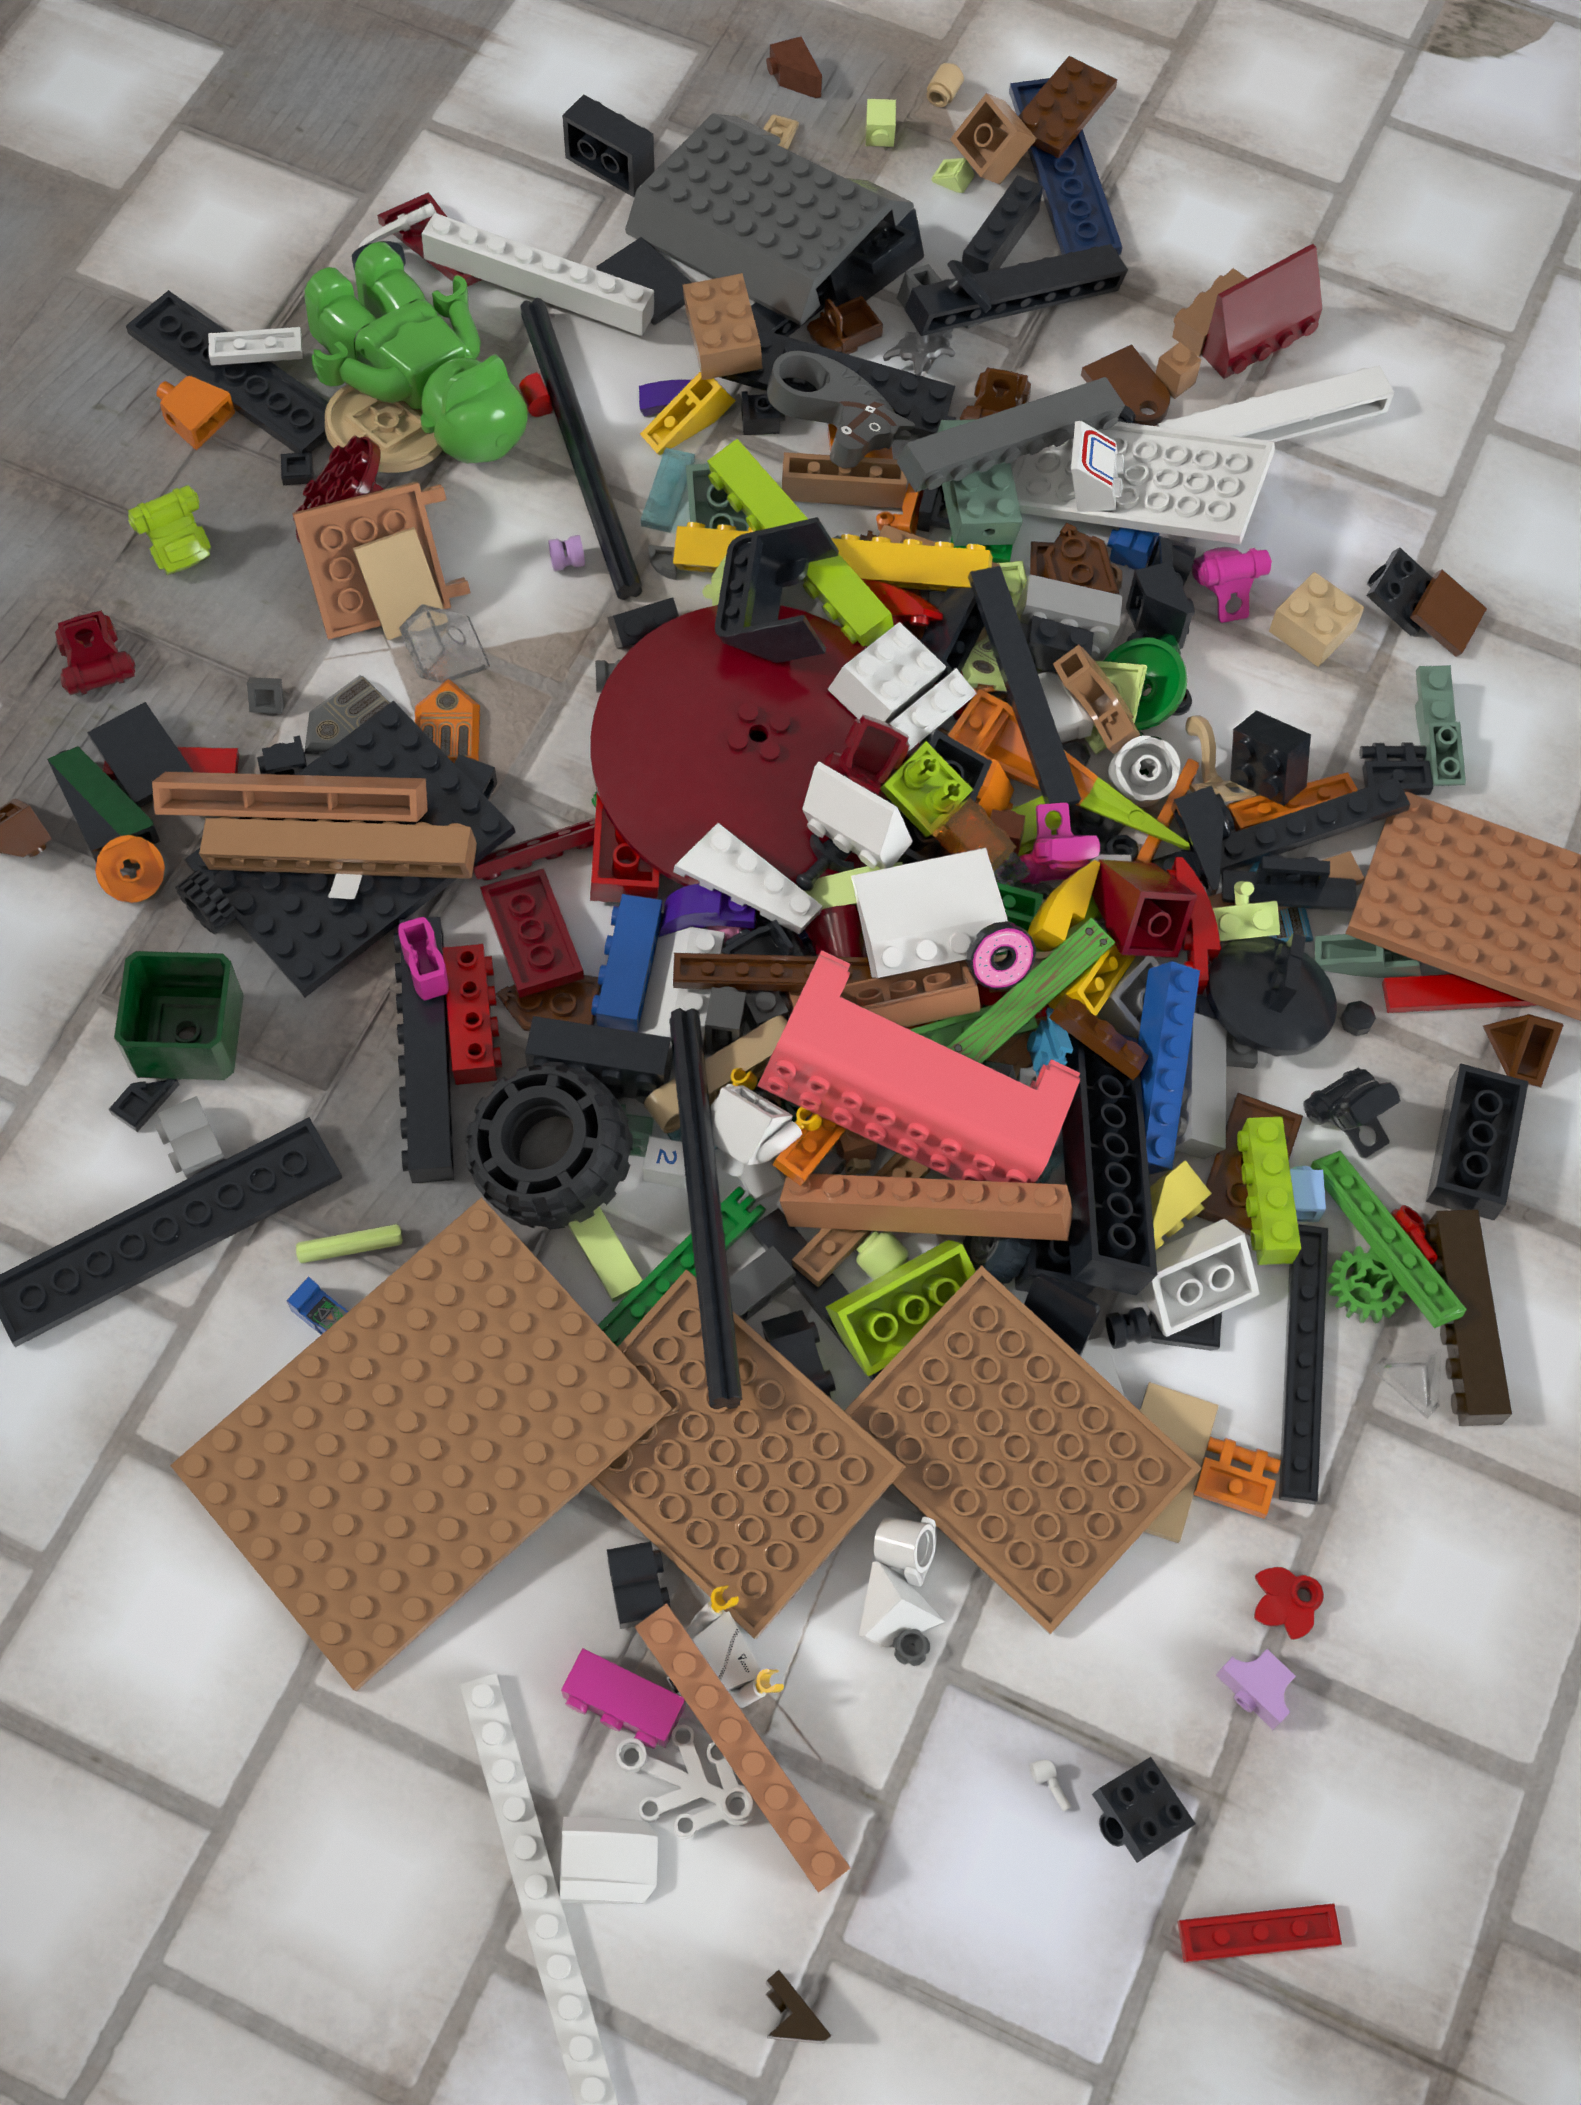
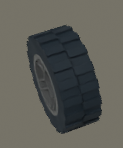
(998, 1255)

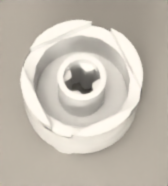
(1139, 754)

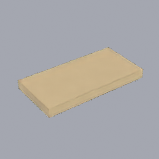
(1189, 1425)

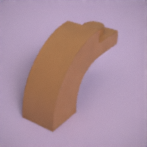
(1098, 697)

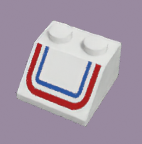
(1095, 469)

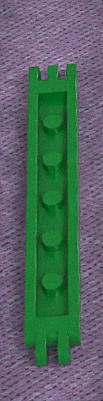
(640, 1301)

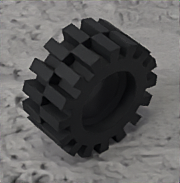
(206, 901)

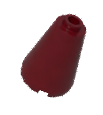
(838, 932)

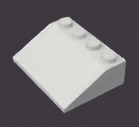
(926, 911)

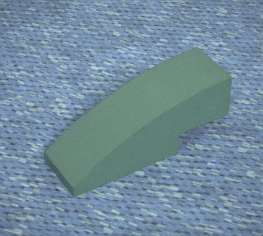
(1359, 958)

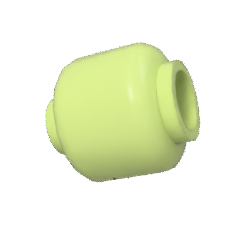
(880, 1254)

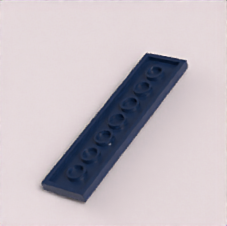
(1070, 187)

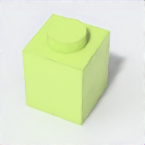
(880, 122)

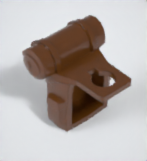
(997, 392)

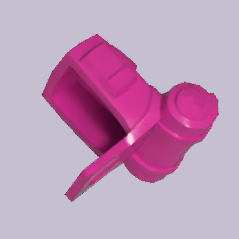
(1228, 572)
(1060, 854)

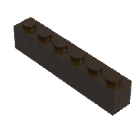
(1472, 1340)

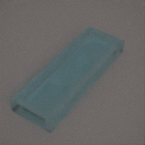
(667, 490)

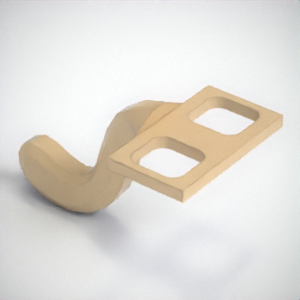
(1201, 728)

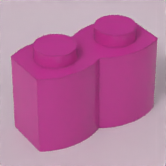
(423, 958)

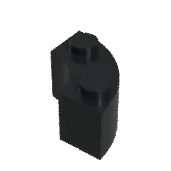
(796, 1341)

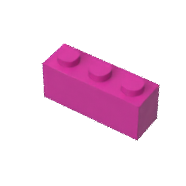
(622, 1699)

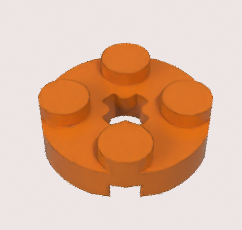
(137, 851)

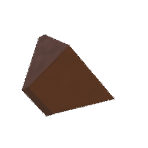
(1525, 1046)

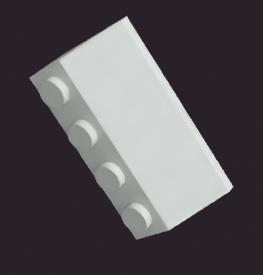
(661, 996)

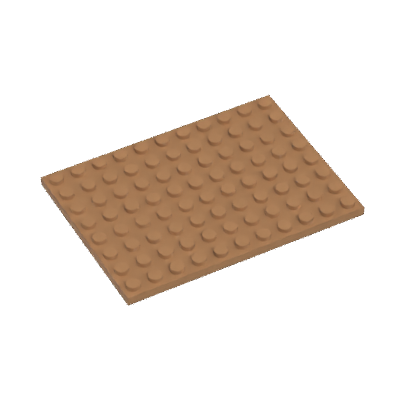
(419, 1442)

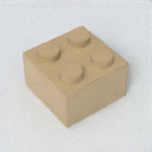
(1316, 619)

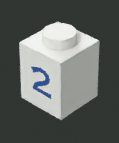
(664, 1163)

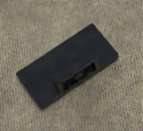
(877, 261)

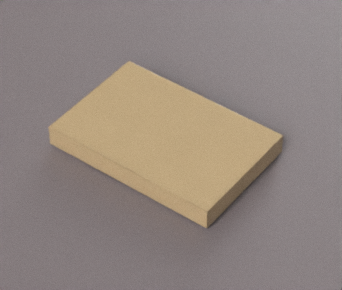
(397, 578)

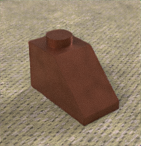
(795, 67)

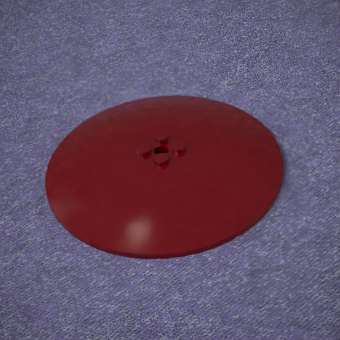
(678, 749)

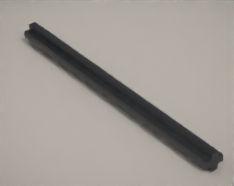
(581, 450)
(705, 1211)

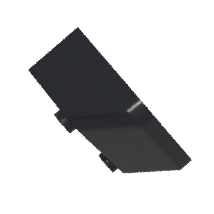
(752, 586)

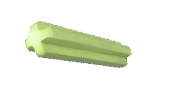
(349, 1243)

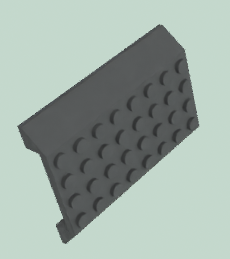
(753, 208)

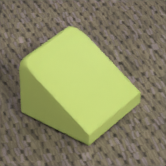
(954, 174)

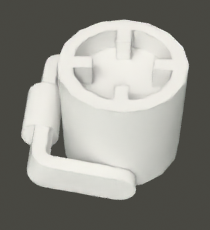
(906, 1546)

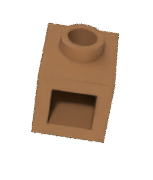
(1178, 369)

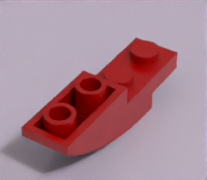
(904, 604)
(1202, 933)

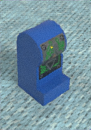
(315, 1306)

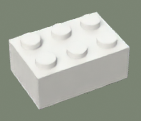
(887, 676)

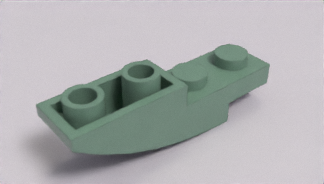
(1438, 725)

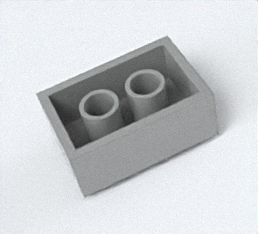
(1073, 606)

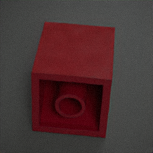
(1143, 907)

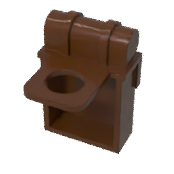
(845, 326)

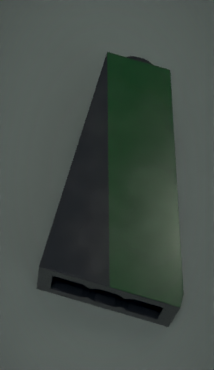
(97, 802)

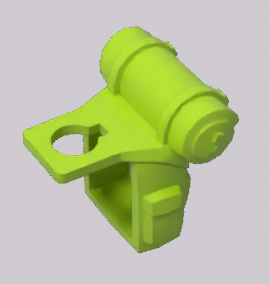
(172, 529)

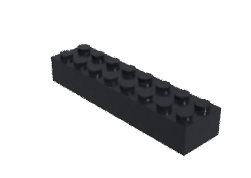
(1108, 1177)

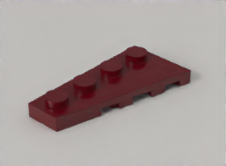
(413, 236)

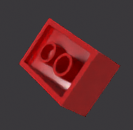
(616, 866)

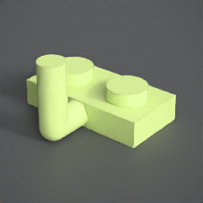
(1247, 918)

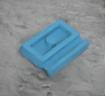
(1048, 1043)

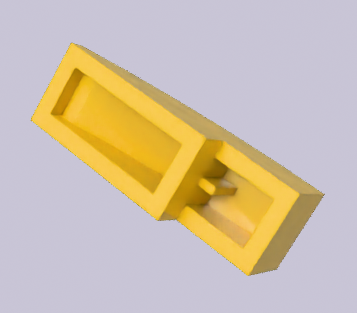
(1063, 908)

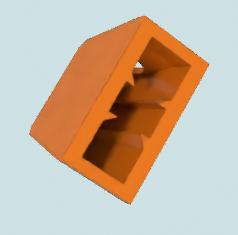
(195, 409)

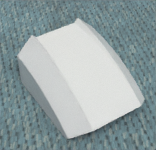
(1068, 713)
(607, 1861)

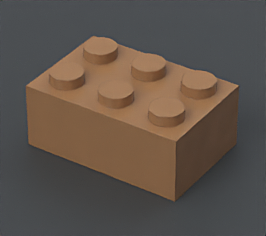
(722, 326)

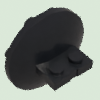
(1271, 995)

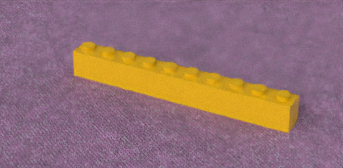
(896, 564)

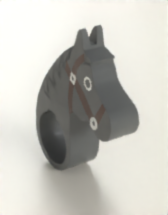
(842, 399)

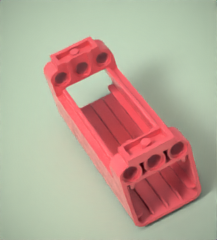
(913, 1090)

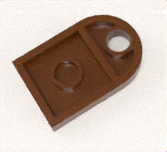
(1133, 382)

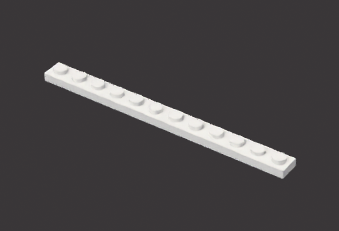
(538, 1893)

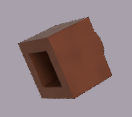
(1011, 823)

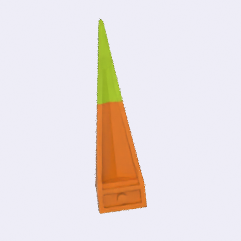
(993, 732)

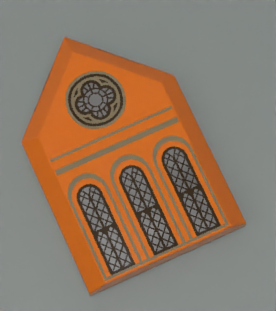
(450, 721)

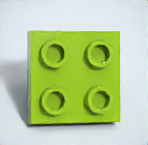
(926, 789)

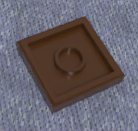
(1448, 613)

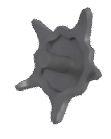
(921, 349)

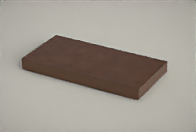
(1225, 1176)

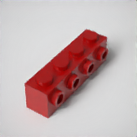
(470, 1014)

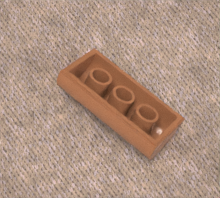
(918, 994)

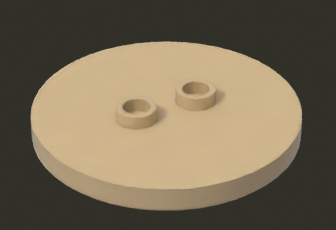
(390, 425)

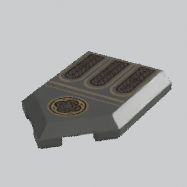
(342, 714)

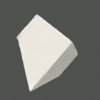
(893, 1607)

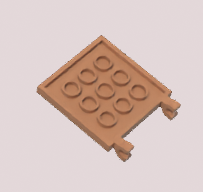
(336, 528)

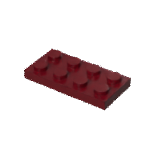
(532, 933)

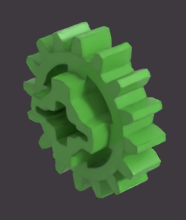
(1360, 1296)

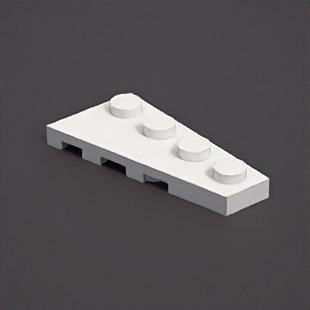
(734, 869)

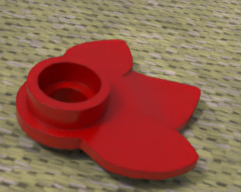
(1282, 1602)

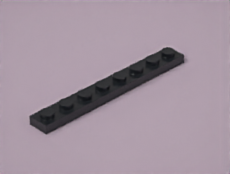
(1304, 826)

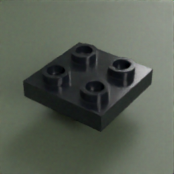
(1398, 588)
(1141, 1810)

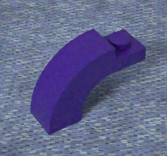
(702, 908)

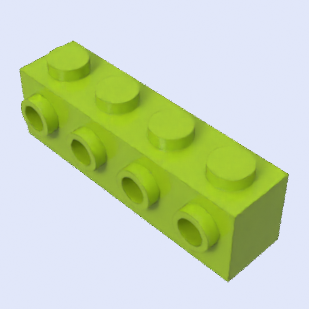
(1269, 1191)

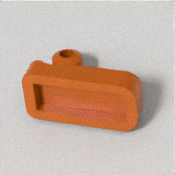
(909, 519)

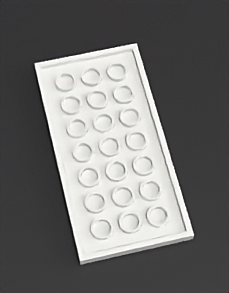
(1170, 482)

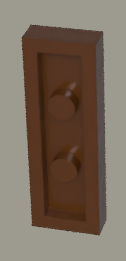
(1099, 1036)

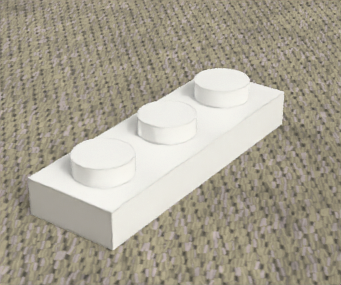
(255, 346)

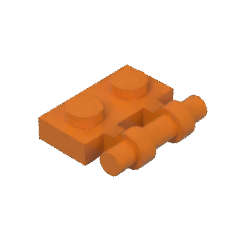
(1234, 1486)

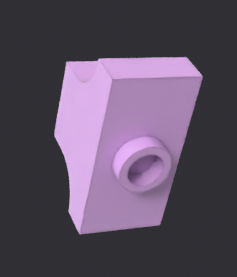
(1259, 1686)

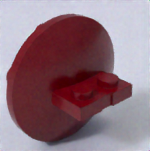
(347, 475)

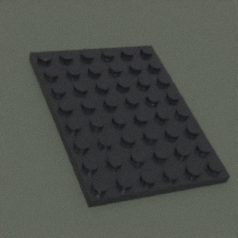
(291, 911)

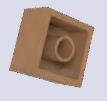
(993, 138)

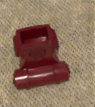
(91, 653)
(870, 753)

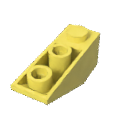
(1175, 1197)

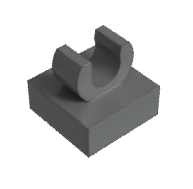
(265, 695)

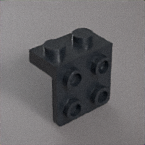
(1063, 1311)

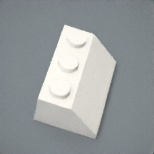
(855, 818)
(1200, 1277)

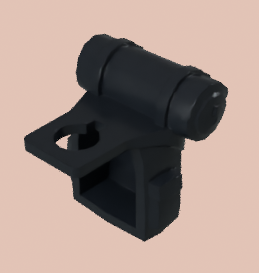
(766, 939)
(1353, 1103)

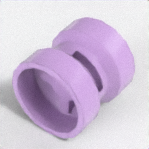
(573, 550)

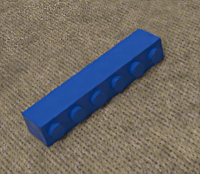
(1166, 1040)

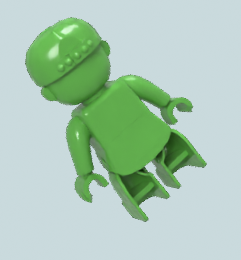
(414, 354)

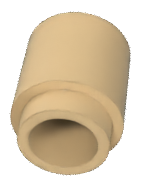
(944, 84)

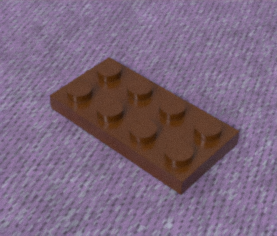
(1066, 105)

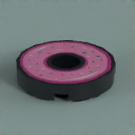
(1009, 970)

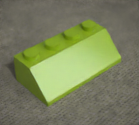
(893, 1308)

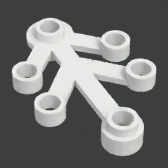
(691, 1784)

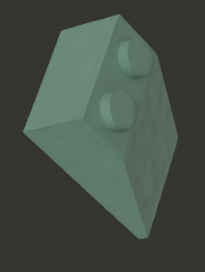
(707, 503)

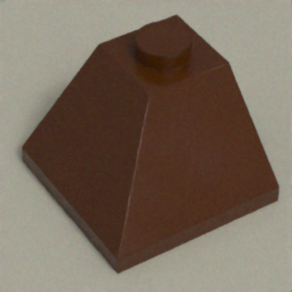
(21, 830)

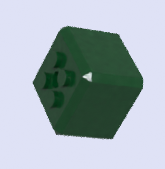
(173, 992)

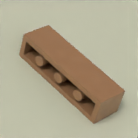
(819, 480)

